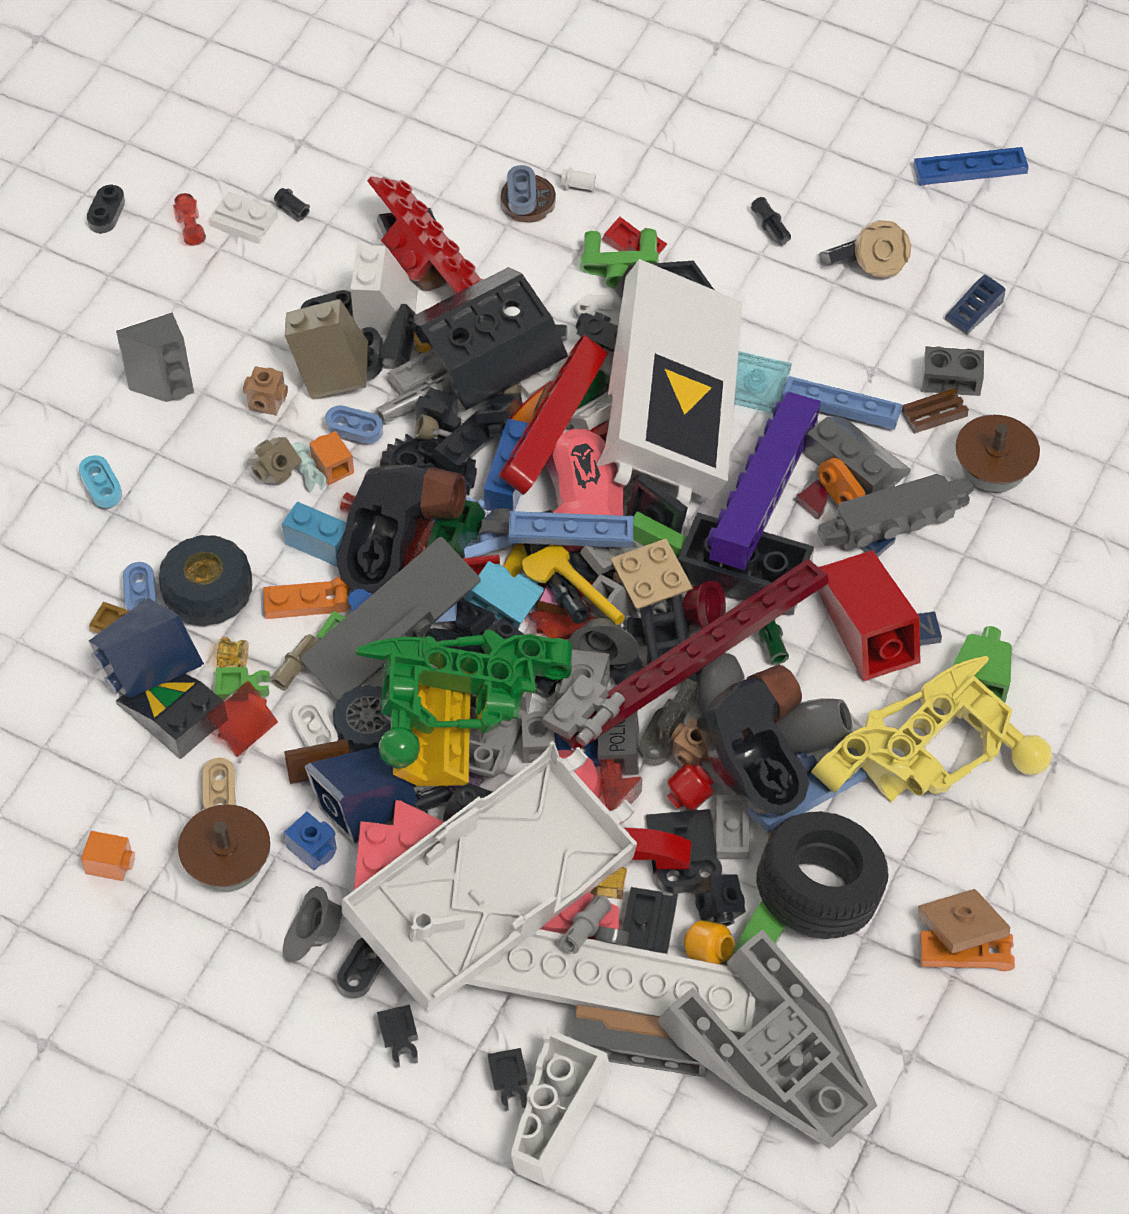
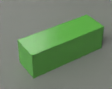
(650, 531)

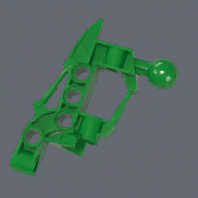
(496, 699)

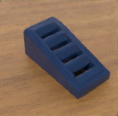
(985, 289)

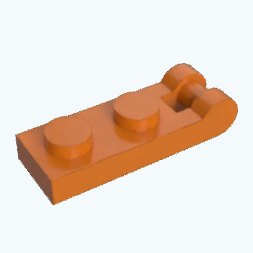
(306, 599)
(936, 954)

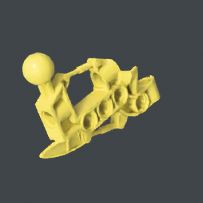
(958, 695)

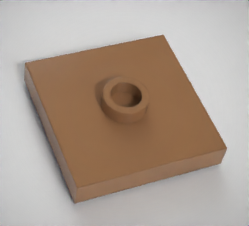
(963, 921)

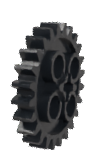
(417, 454)

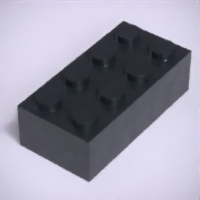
(769, 561)

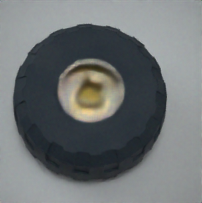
(205, 580)

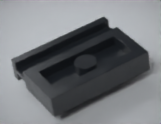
(650, 919)

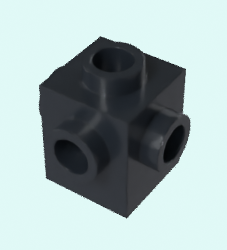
(719, 899)

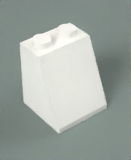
(379, 288)

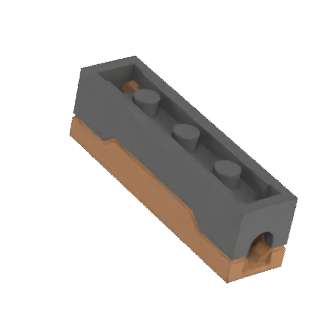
(632, 1040)

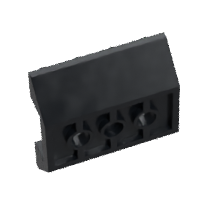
(499, 346)

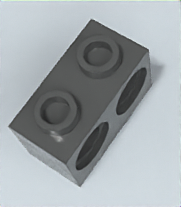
(952, 369)

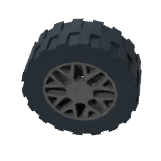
(360, 718)

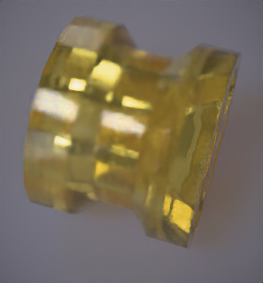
(232, 653)

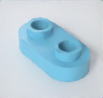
(102, 483)

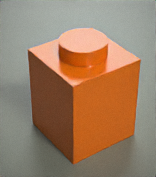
(332, 457)
(107, 856)

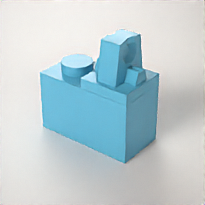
(504, 594)

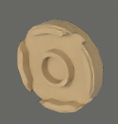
(882, 248)

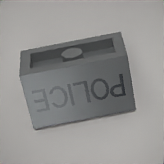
(622, 743)

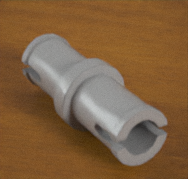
(585, 924)

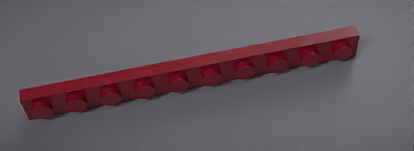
(713, 641)

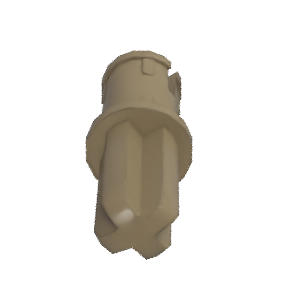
(292, 664)

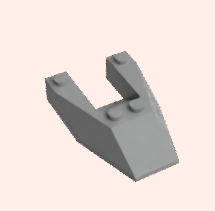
(788, 1062)

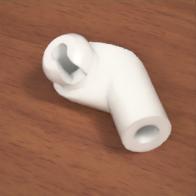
(591, 303)

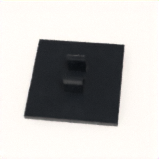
(687, 824)

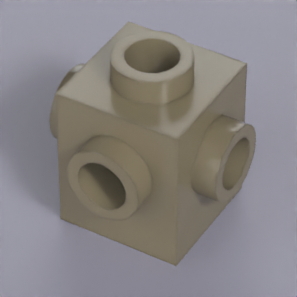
(274, 460)

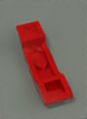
(666, 848)

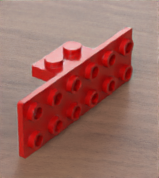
(418, 239)

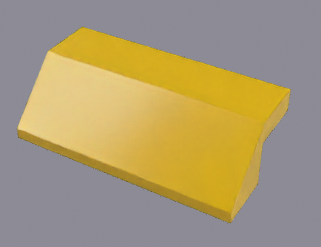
(445, 751)

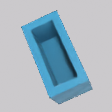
(314, 532)

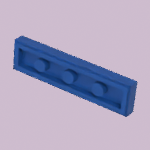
(970, 166)

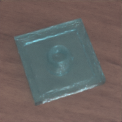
(760, 381)

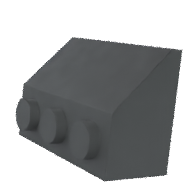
(156, 359)
(864, 457)

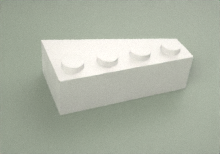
(558, 1101)

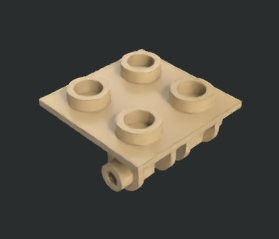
(650, 574)

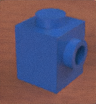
(311, 841)

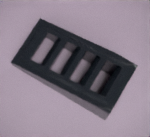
(399, 341)

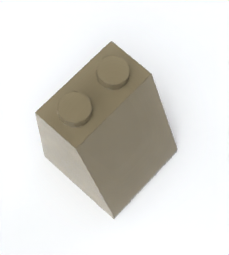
(327, 348)

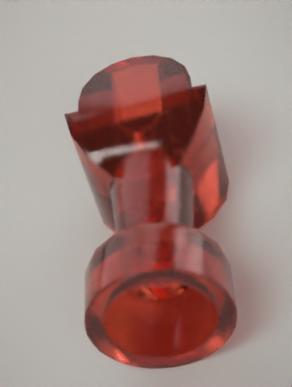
(187, 212)

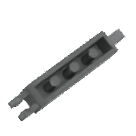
(895, 511)

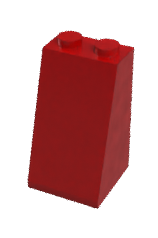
(871, 615)

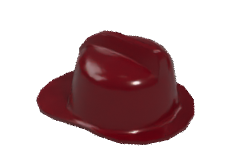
(704, 604)

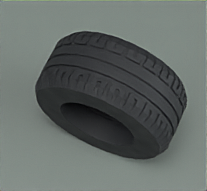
(811, 906)

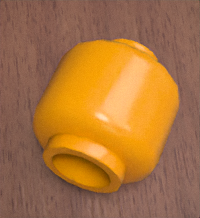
(709, 942)

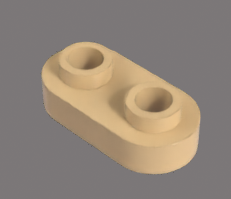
(218, 790)

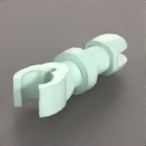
(308, 467)

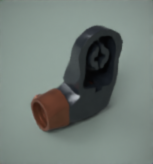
(387, 516)
(749, 746)

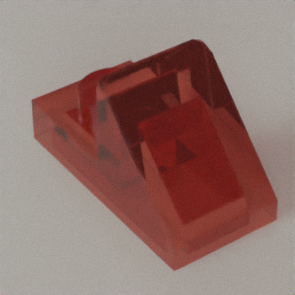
(617, 788)

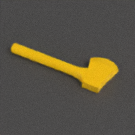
(554, 559)

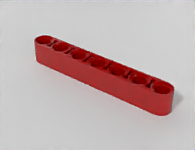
(553, 415)

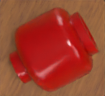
(690, 787)

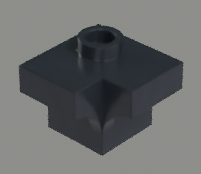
(441, 407)

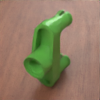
(614, 264)

